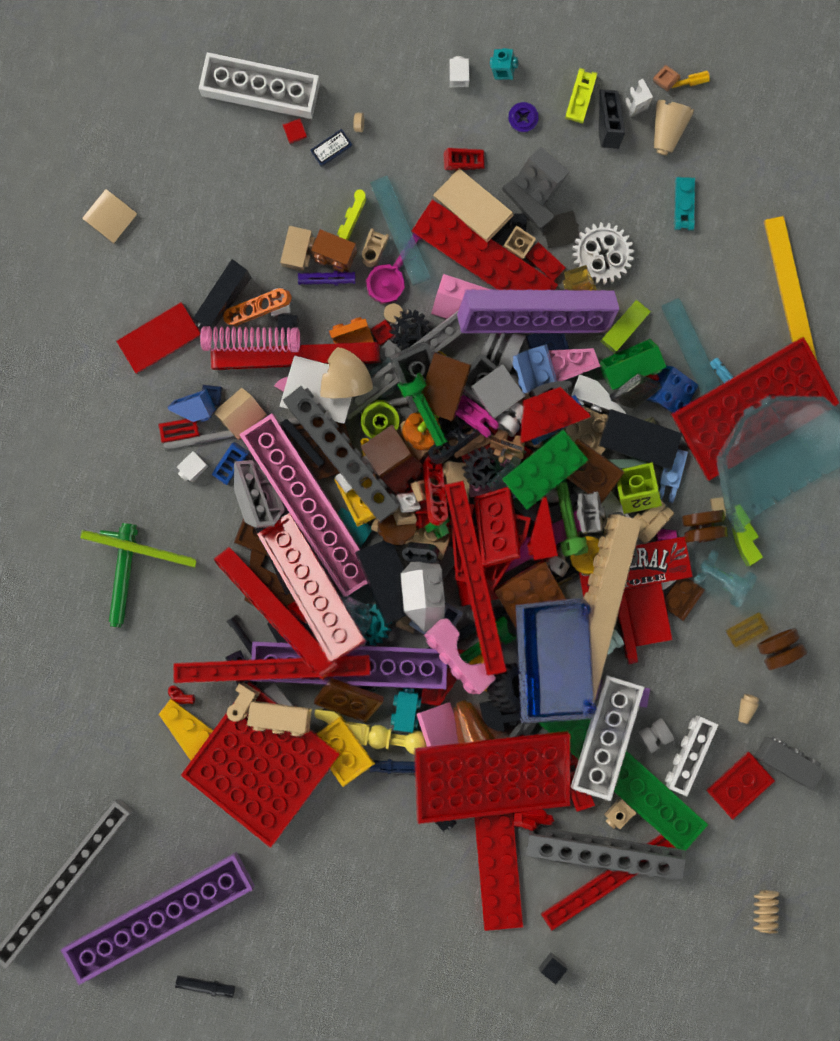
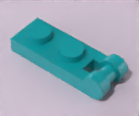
(684, 203)

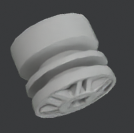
(502, 348)

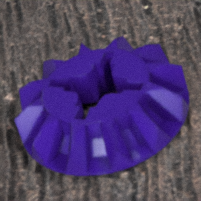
(523, 108)

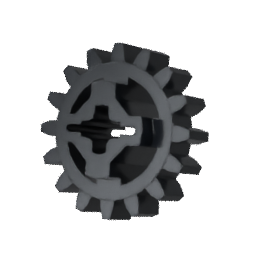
(404, 336)
(476, 465)

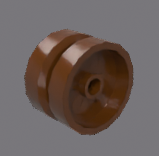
(705, 527)
(782, 649)

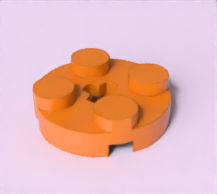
(411, 432)

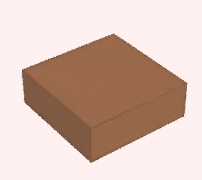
(666, 78)

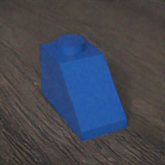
(194, 406)

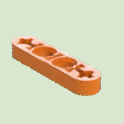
(256, 304)

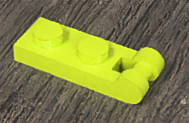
(580, 96)
(352, 215)

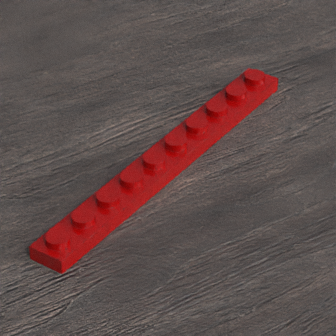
(475, 578)
(264, 669)

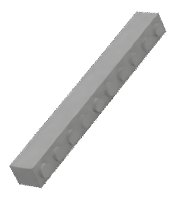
(63, 882)

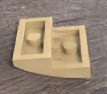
(109, 216)

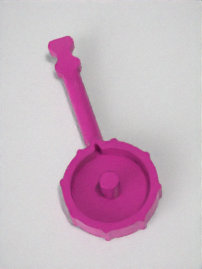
(386, 281)

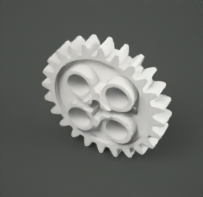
(619, 248)

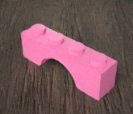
(443, 639)

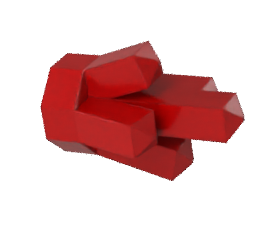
(532, 819)

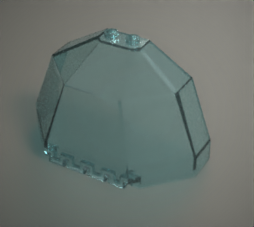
(776, 450)

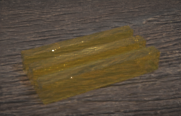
(760, 622)

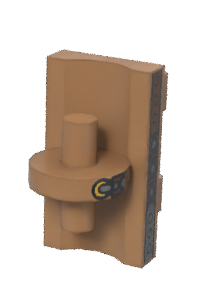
(506, 449)

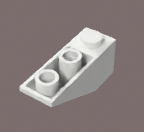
(593, 394)

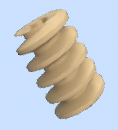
(766, 911)

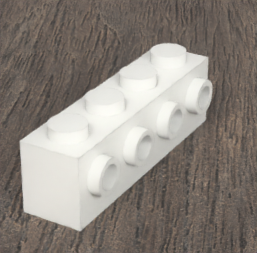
(691, 755)

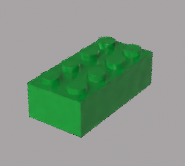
(545, 469)

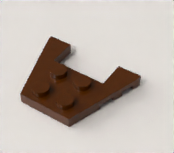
(268, 578)

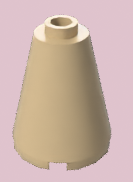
(670, 125)

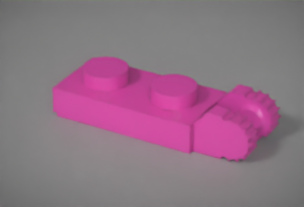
(475, 416)

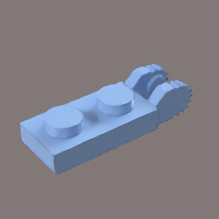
(673, 477)

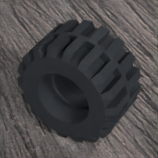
(501, 691)

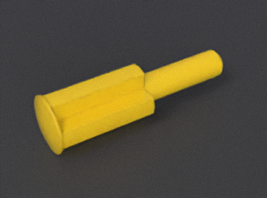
(694, 79)

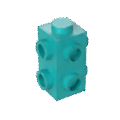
(407, 703)

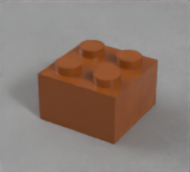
(333, 251)

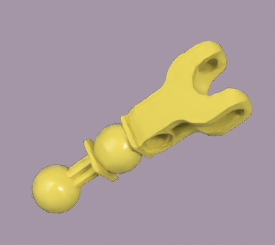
(377, 735)

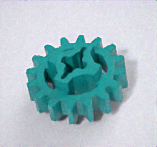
(377, 628)

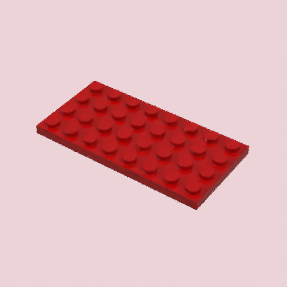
(713, 416)
(492, 777)

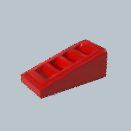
(456, 152)

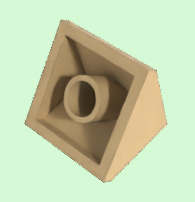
(240, 413)

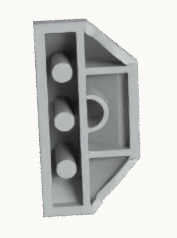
(256, 495)
(423, 594)

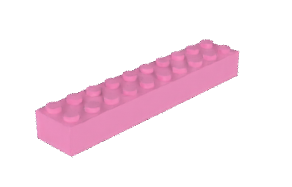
(306, 502)

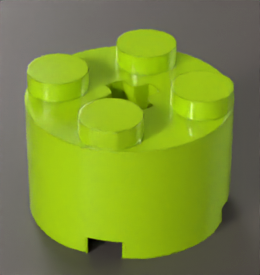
(378, 408)

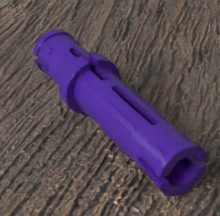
(350, 277)

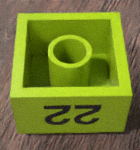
(639, 488)

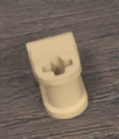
(374, 244)

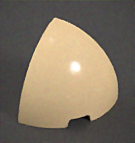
(345, 376)

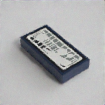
(331, 148)

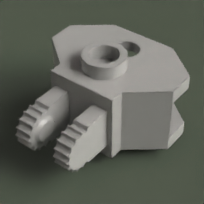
(590, 512)

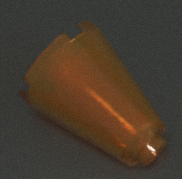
(469, 724)

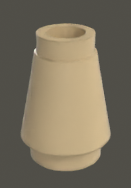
(748, 707)

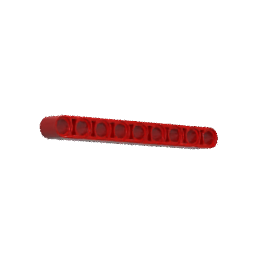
(229, 360)
(275, 613)

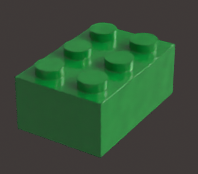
(639, 359)

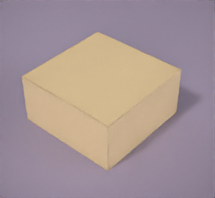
(519, 242)

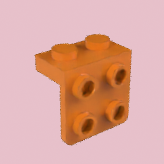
(355, 332)

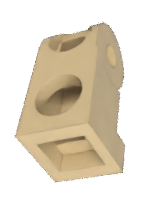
(241, 706)

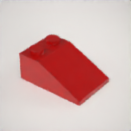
(542, 536)

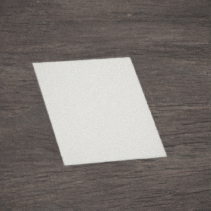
(309, 375)

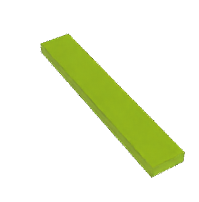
(138, 548)

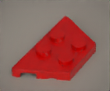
(549, 413)

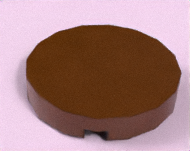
(396, 533)

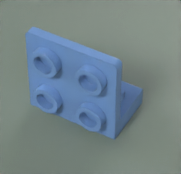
(534, 368)

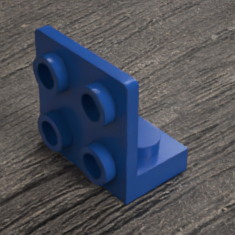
(675, 391)

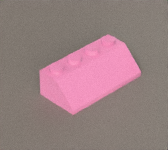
(450, 296)

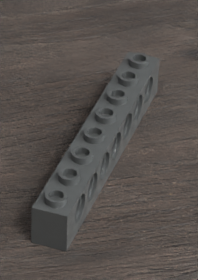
(304, 396)
(615, 848)

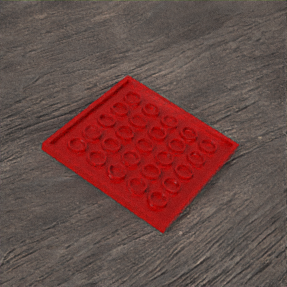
(260, 774)

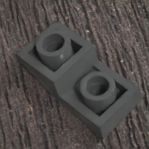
(550, 386)

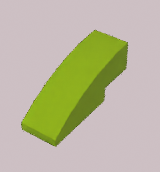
(625, 326)
(746, 546)

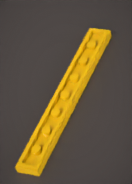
(788, 280)

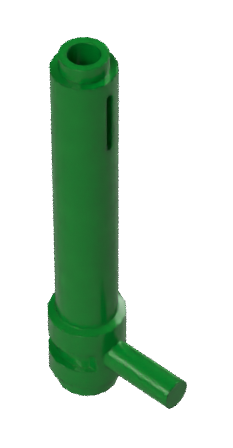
(122, 574)

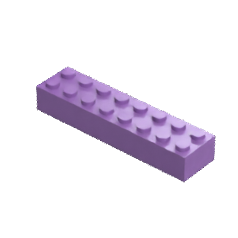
(537, 311)

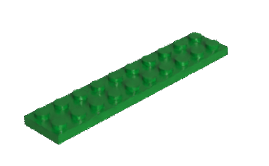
(642, 791)

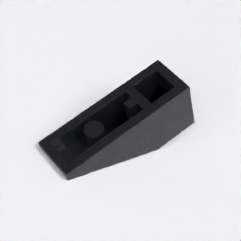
(610, 119)

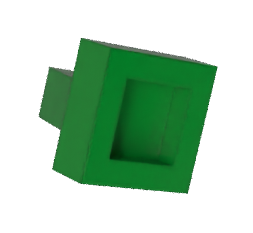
(440, 530)

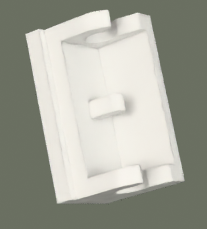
(642, 99)

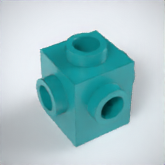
(503, 64)

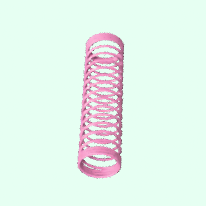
(293, 339)

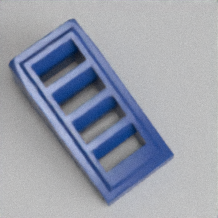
(234, 446)

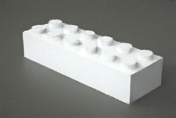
(259, 85)
(607, 738)

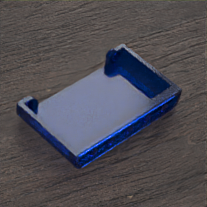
(555, 661)

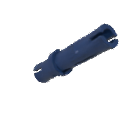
(393, 766)

